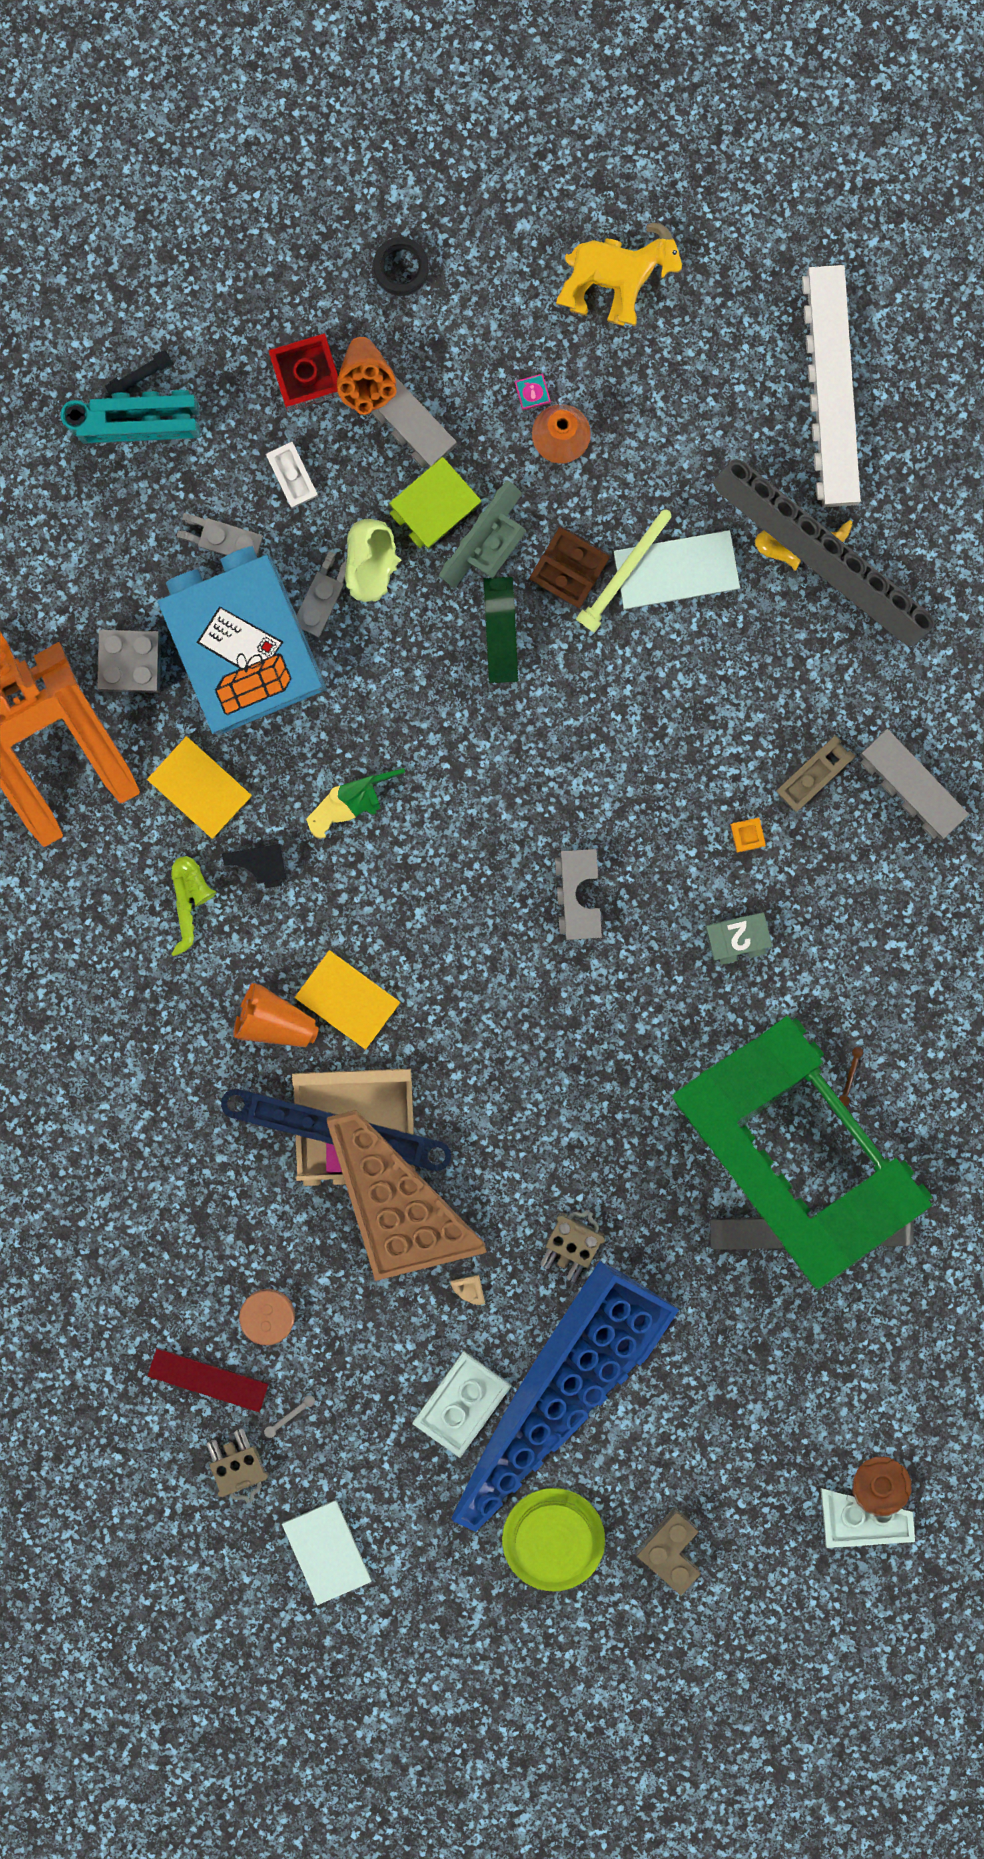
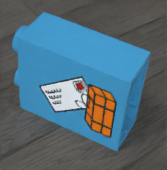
(240, 641)

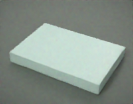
(461, 1404)
(326, 1552)

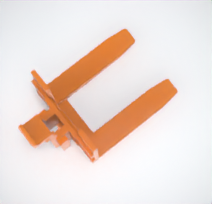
(39, 709)

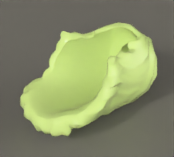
(370, 559)

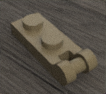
(814, 774)

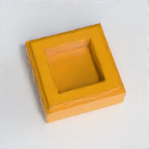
(748, 835)

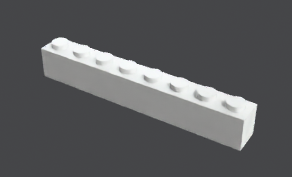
(832, 386)

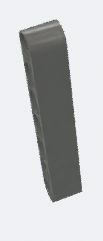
(756, 1234)

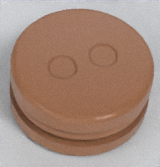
(267, 1316)

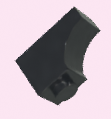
(264, 863)

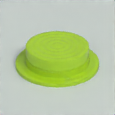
(553, 1539)

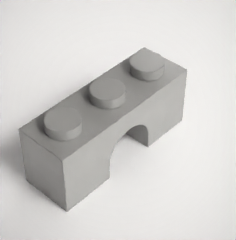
(577, 921)

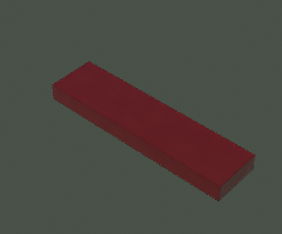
(208, 1379)

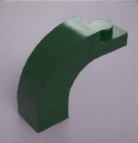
(500, 630)

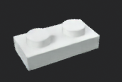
(292, 475)

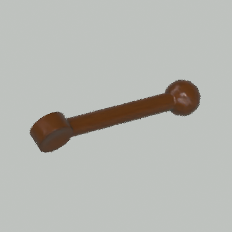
(857, 1053)

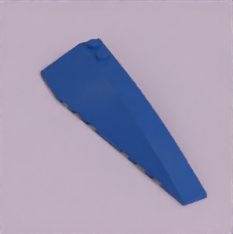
(587, 1355)

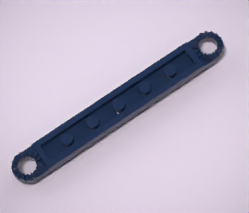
(313, 1124)

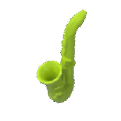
(188, 884)

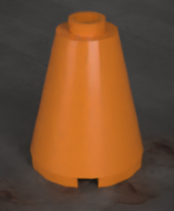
(559, 444)
(273, 1020)

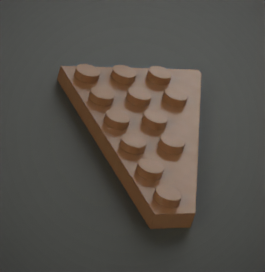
(395, 1209)

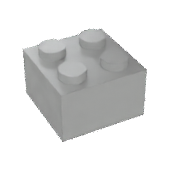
(129, 661)

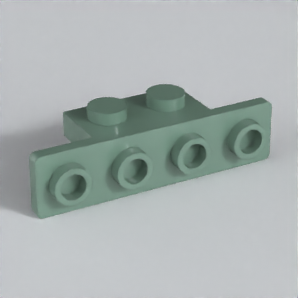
(489, 539)

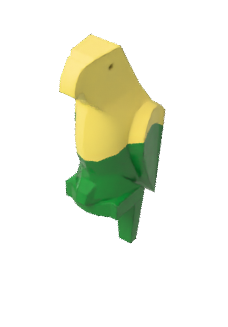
(347, 803)

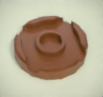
(881, 1486)

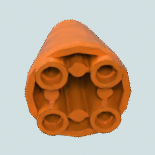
(365, 377)

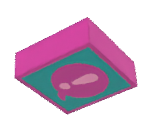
(532, 392)

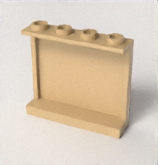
(378, 1096)

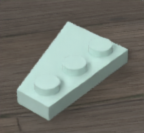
(850, 1525)

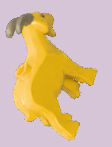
(617, 269)

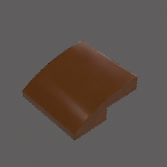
(570, 566)

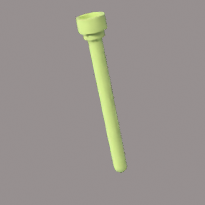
(591, 616)

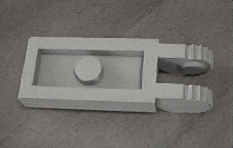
(220, 536)
(321, 598)

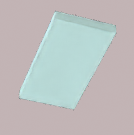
(680, 570)

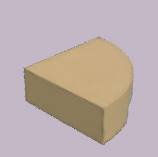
(469, 1289)

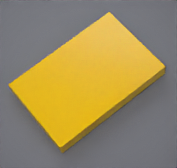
(199, 787)
(347, 999)

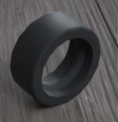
(378, 266)

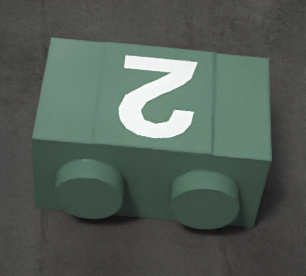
(737, 937)

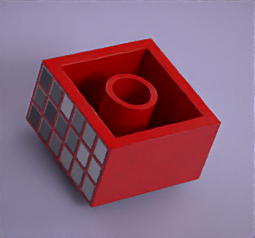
(305, 372)

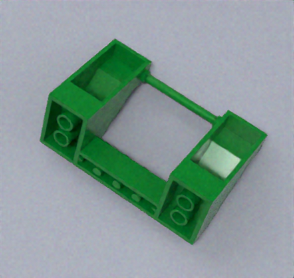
(744, 1086)

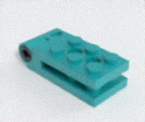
(96, 417)

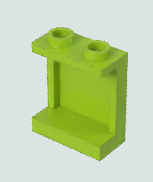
(434, 504)

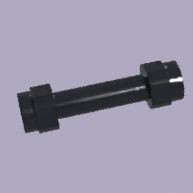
(160, 361)

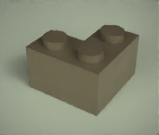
(663, 1551)

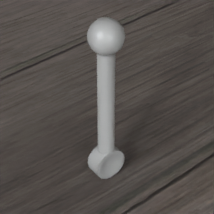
(270, 1431)

